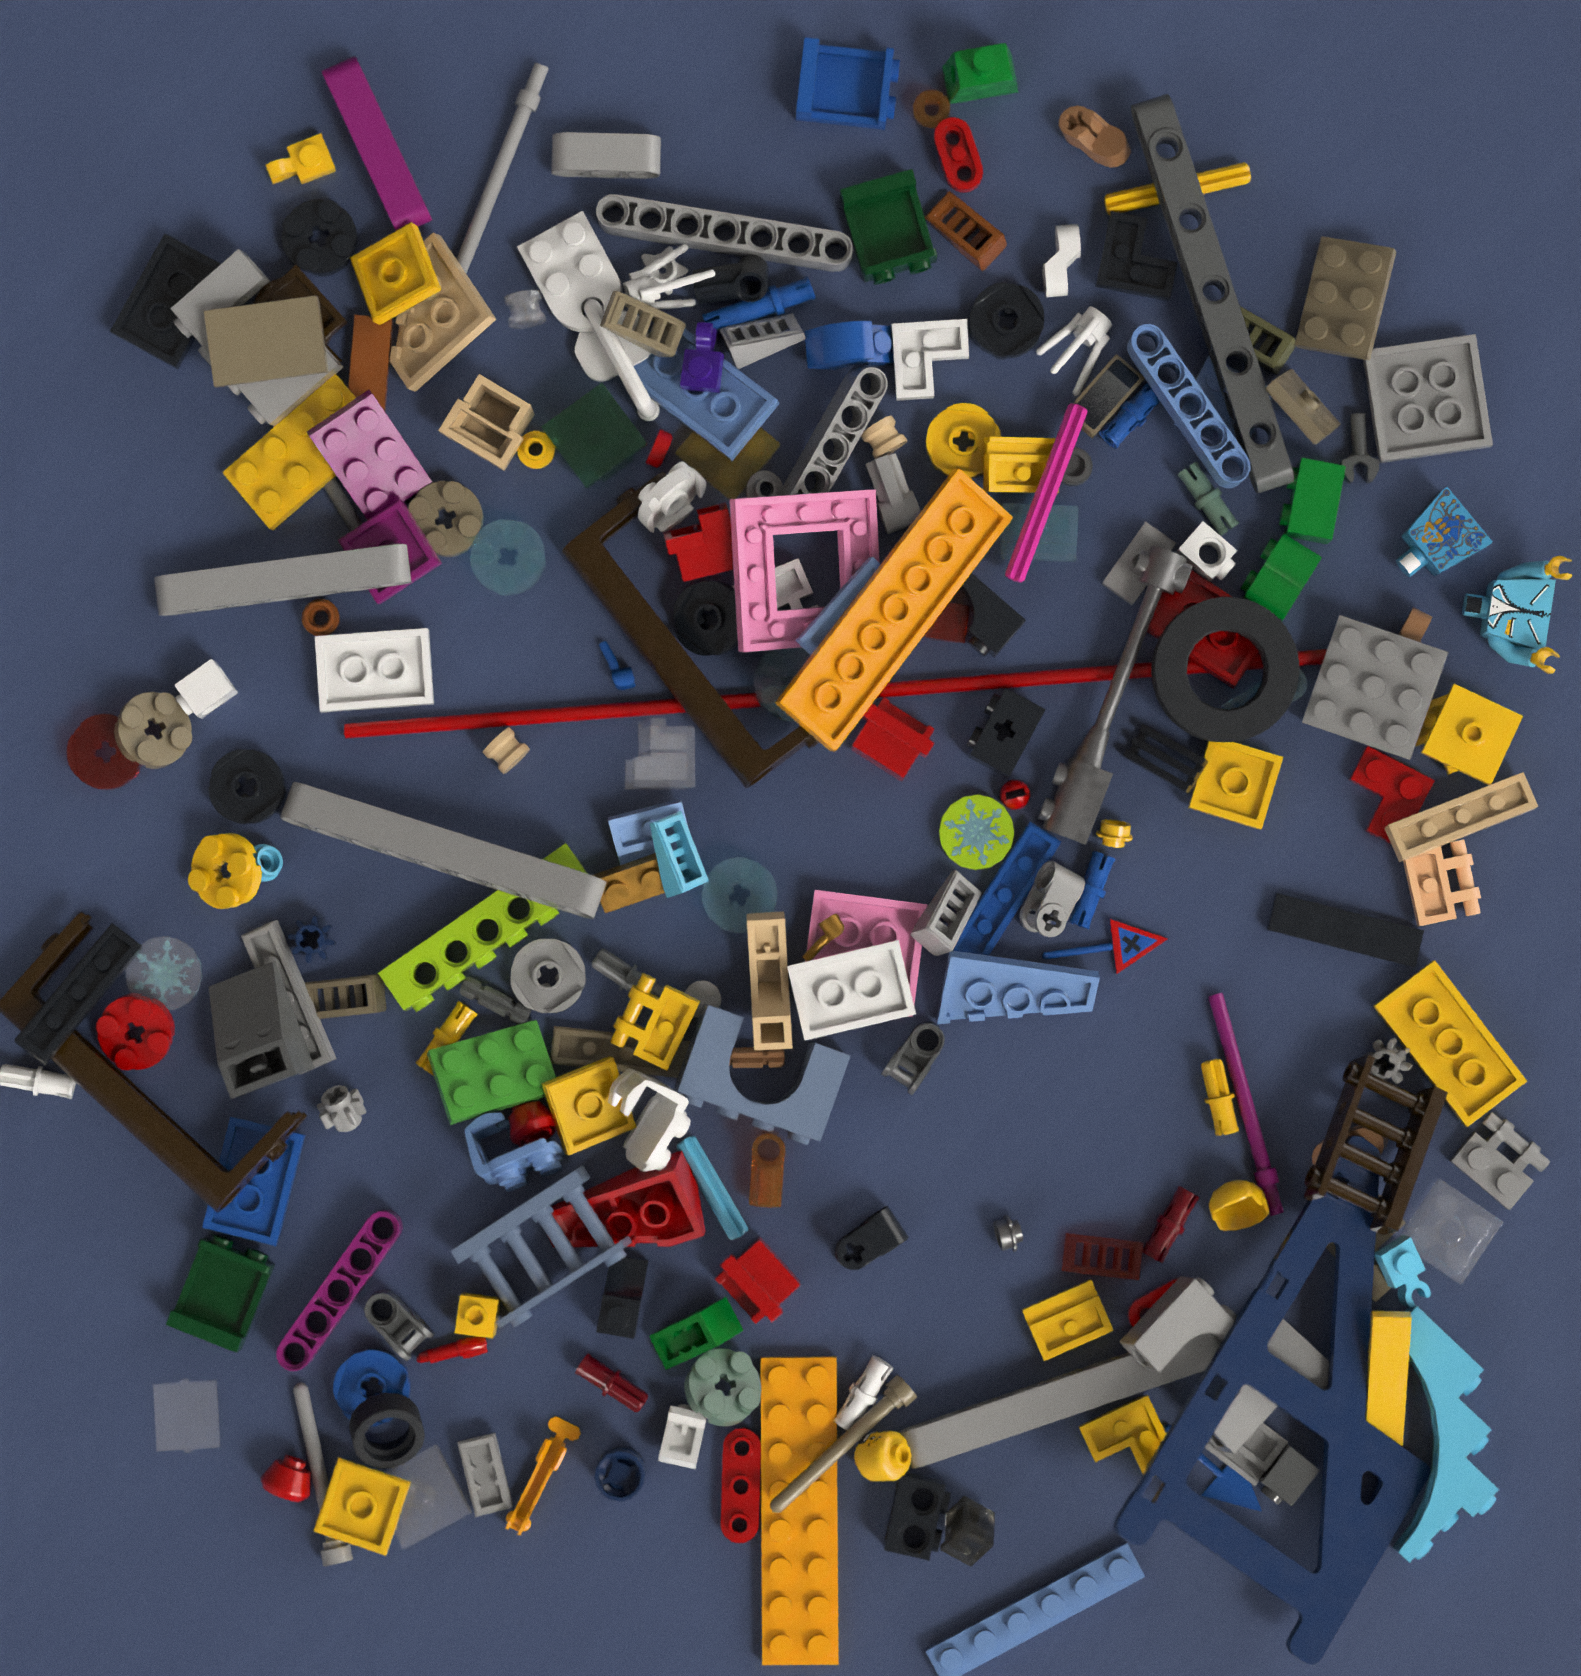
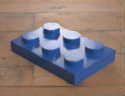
(262, 1204)

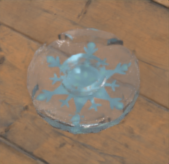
(165, 971)

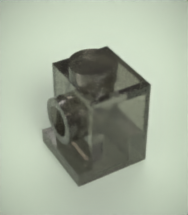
(968, 1531)

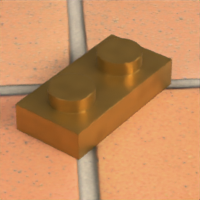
(630, 883)

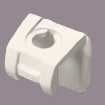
(657, 1123)

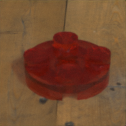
(89, 767)

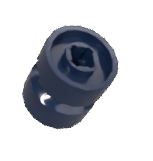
(620, 1473)

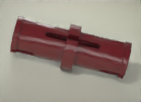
(1170, 1224)

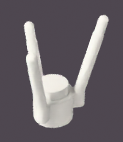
(647, 289)
(1090, 329)

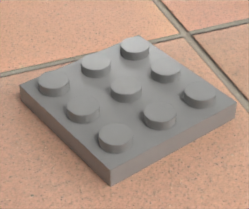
(1427, 398)
(1375, 687)

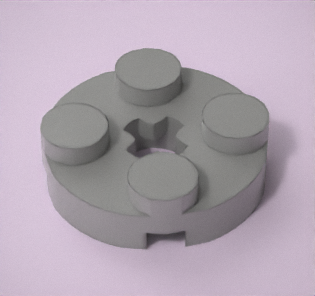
(551, 954)

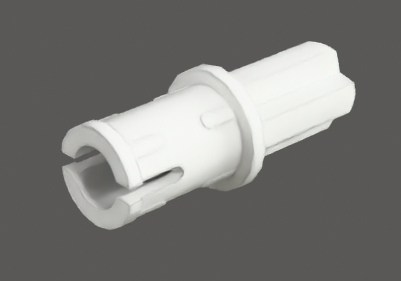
(37, 1080)

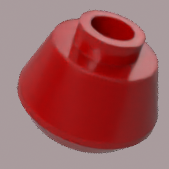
(530, 1123)
(287, 1479)

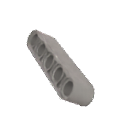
(832, 427)

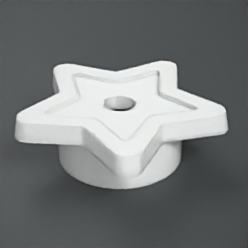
(673, 269)

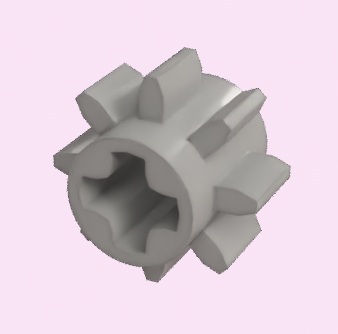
(1397, 1057)
(341, 1108)

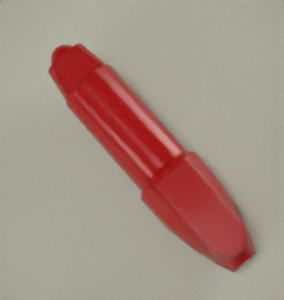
(464, 1348)

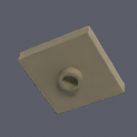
(1302, 406)

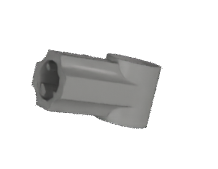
(895, 502)

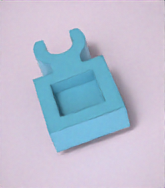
(1400, 1268)

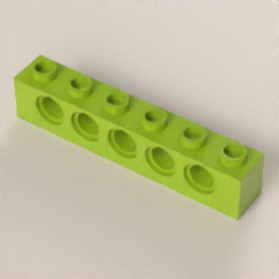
(401, 974)

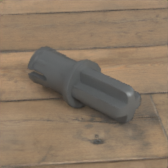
(620, 971)

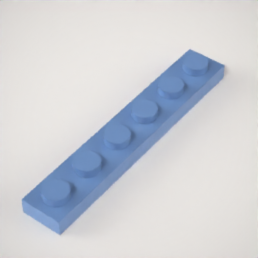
(1035, 1612)

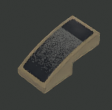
(1107, 393)

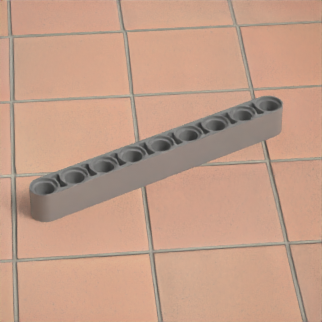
(443, 850)
(1049, 1402)

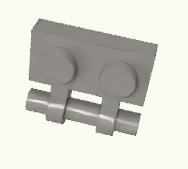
(1491, 1169)

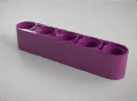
(376, 143)
(323, 1299)

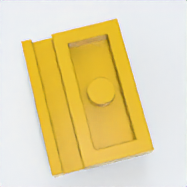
(1015, 463)
(1067, 1320)

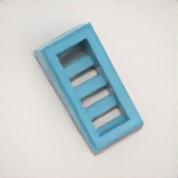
(691, 864)

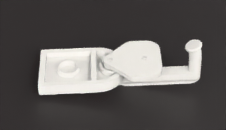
(573, 278)

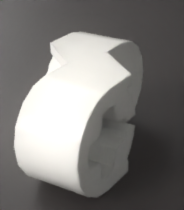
(1055, 270)

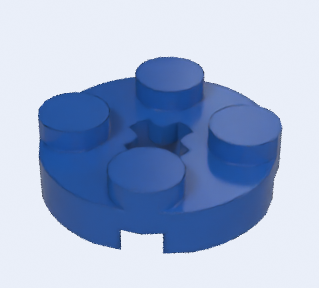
(362, 1367)

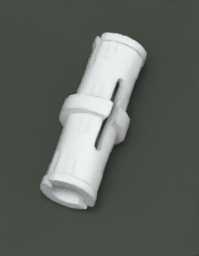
(863, 1392)

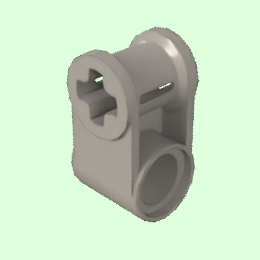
(1053, 897)

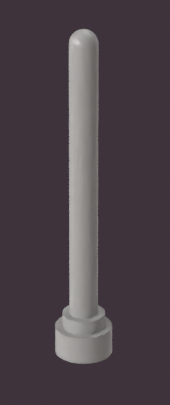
(334, 1550)

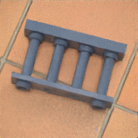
(540, 1211)

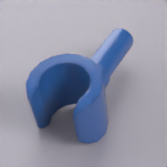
(623, 677)

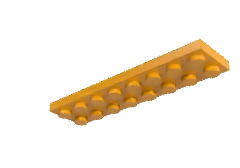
(894, 610)
(803, 1538)

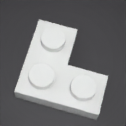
(920, 344)

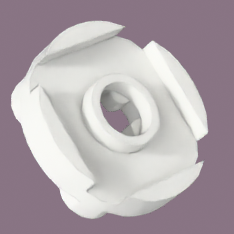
(669, 500)

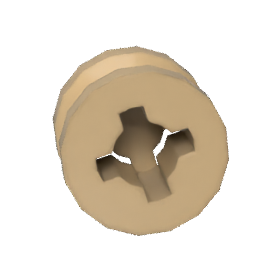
(883, 437)
(506, 750)

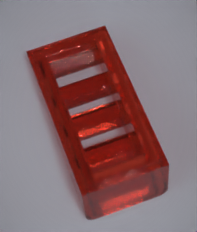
(1134, 1262)

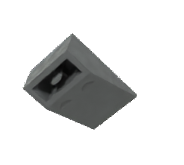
(256, 1031)

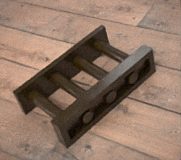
(1411, 1144)

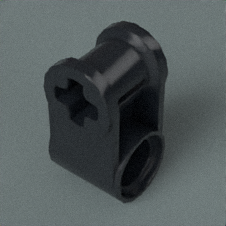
(876, 1236)

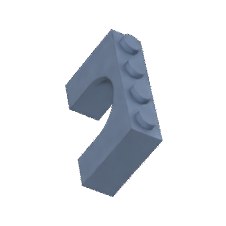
(800, 1110)

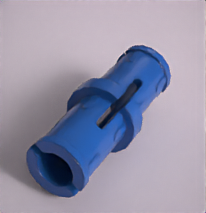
(1131, 415)
(1094, 883)

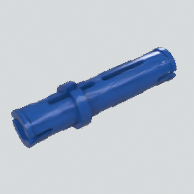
(774, 301)

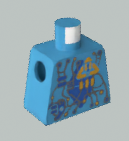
(1441, 536)

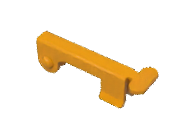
(548, 1459)

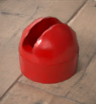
(1017, 802)

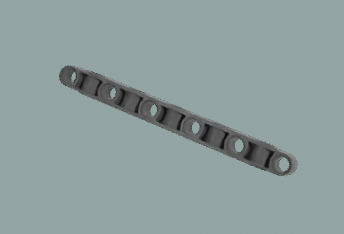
(1203, 266)

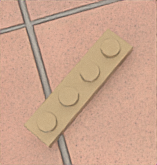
(1461, 817)

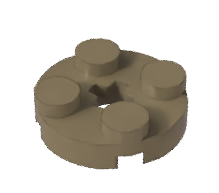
(451, 497)
(145, 749)

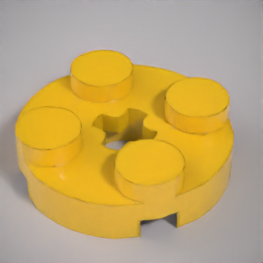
(949, 425)
(207, 874)

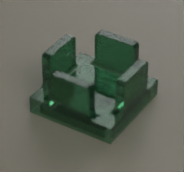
(594, 436)

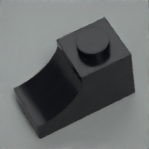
(992, 618)
(622, 1297)

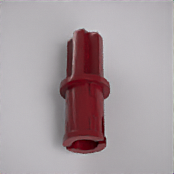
(612, 1383)

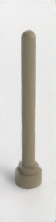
(895, 1396)

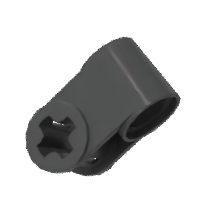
(914, 1059)
(398, 1325)

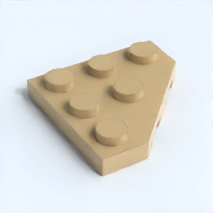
(441, 324)

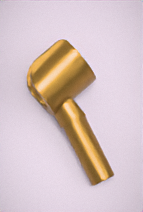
(832, 928)

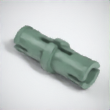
(1208, 498)

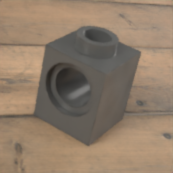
(1288, 1476)

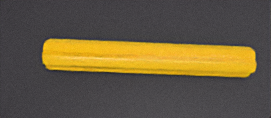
(1209, 181)

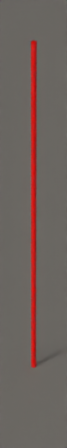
(749, 700)

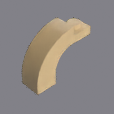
(769, 981)

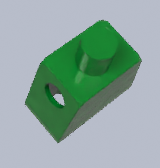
(979, 73)

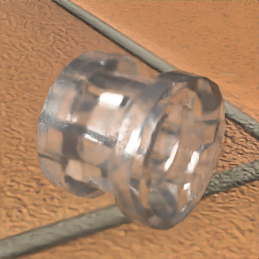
(524, 309)

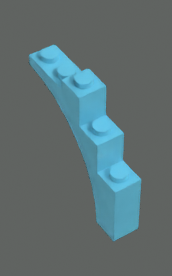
(1457, 1431)

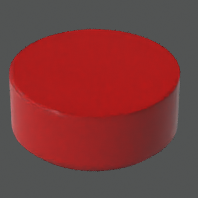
(659, 448)

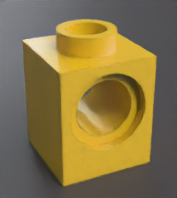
(477, 1315)

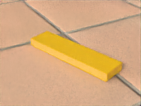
(1388, 1372)

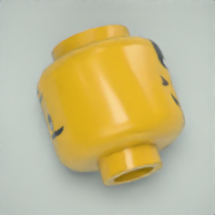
(882, 1456)

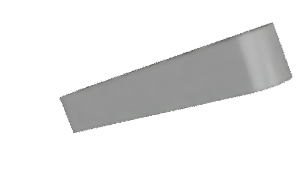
(710, 220)
(283, 579)

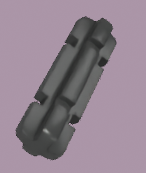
(495, 1000)

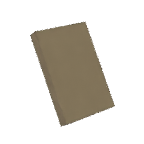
(266, 341)

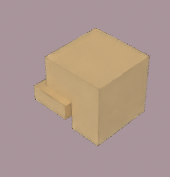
(488, 422)

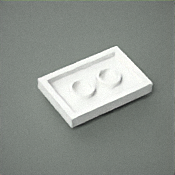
(374, 670)
(851, 990)

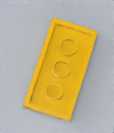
(285, 463)
(1450, 1043)

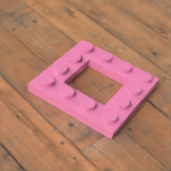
(752, 531)

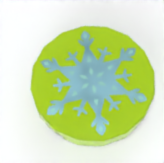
(976, 832)

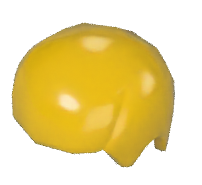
(1238, 1205)

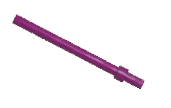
(1266, 1176)

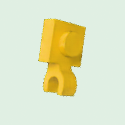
(307, 159)

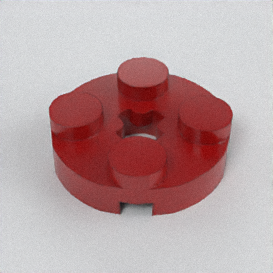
(127, 1051)

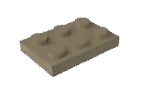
(1345, 298)

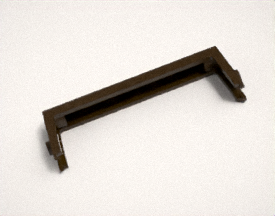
(664, 652)
(126, 1100)

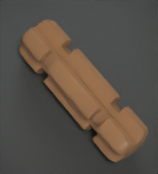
(748, 1058)

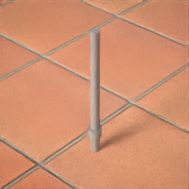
(526, 102)

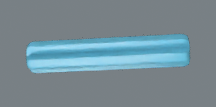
(713, 1188)

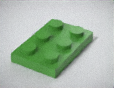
(491, 1071)

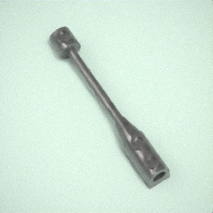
(1082, 780)

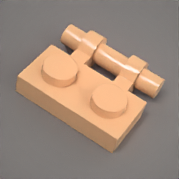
(1431, 888)

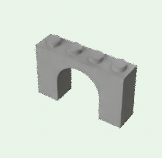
(233, 286)
(1169, 1324)

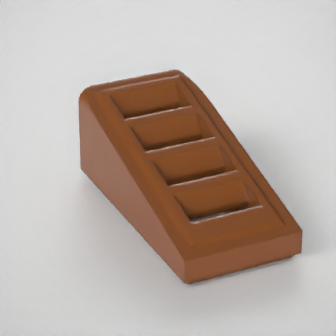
(988, 252)

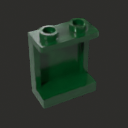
(888, 227)
(221, 1293)

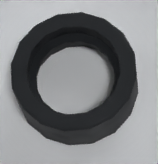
(394, 1452)

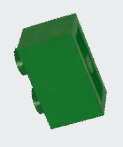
(1313, 501)

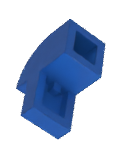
(848, 344)

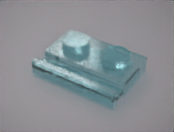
(1058, 536)

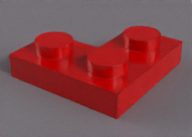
(1400, 787)

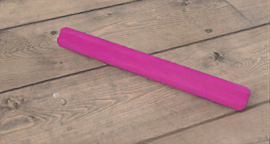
(1046, 492)

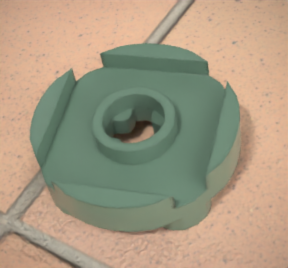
(736, 1370)

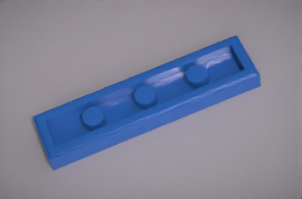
(1007, 891)

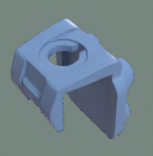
(513, 1167)

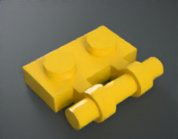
(665, 1027)

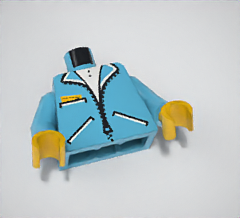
(1519, 612)

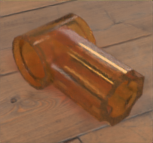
(766, 1173)

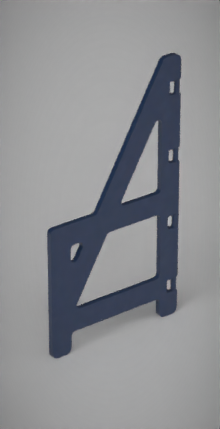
(1349, 1532)

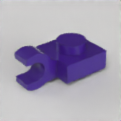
(702, 366)

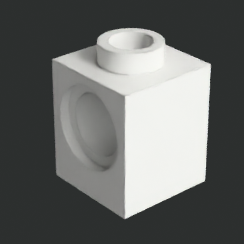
(1204, 536)
(204, 689)

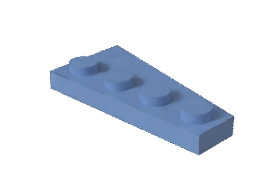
(998, 986)

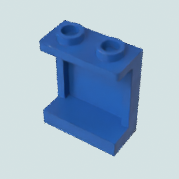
(846, 85)

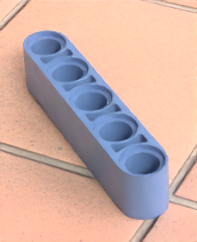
(1187, 387)

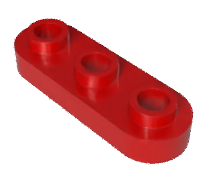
(744, 1467)

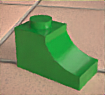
(696, 1333)

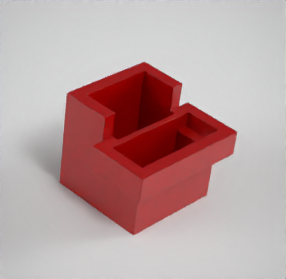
(705, 546)
(892, 739)
(758, 1281)

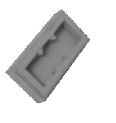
(1122, 578)
(485, 1474)

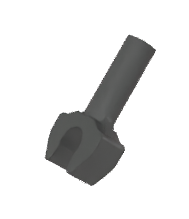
(1359, 452)

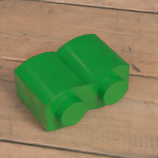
(1282, 575)

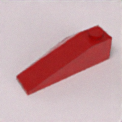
(642, 1205)

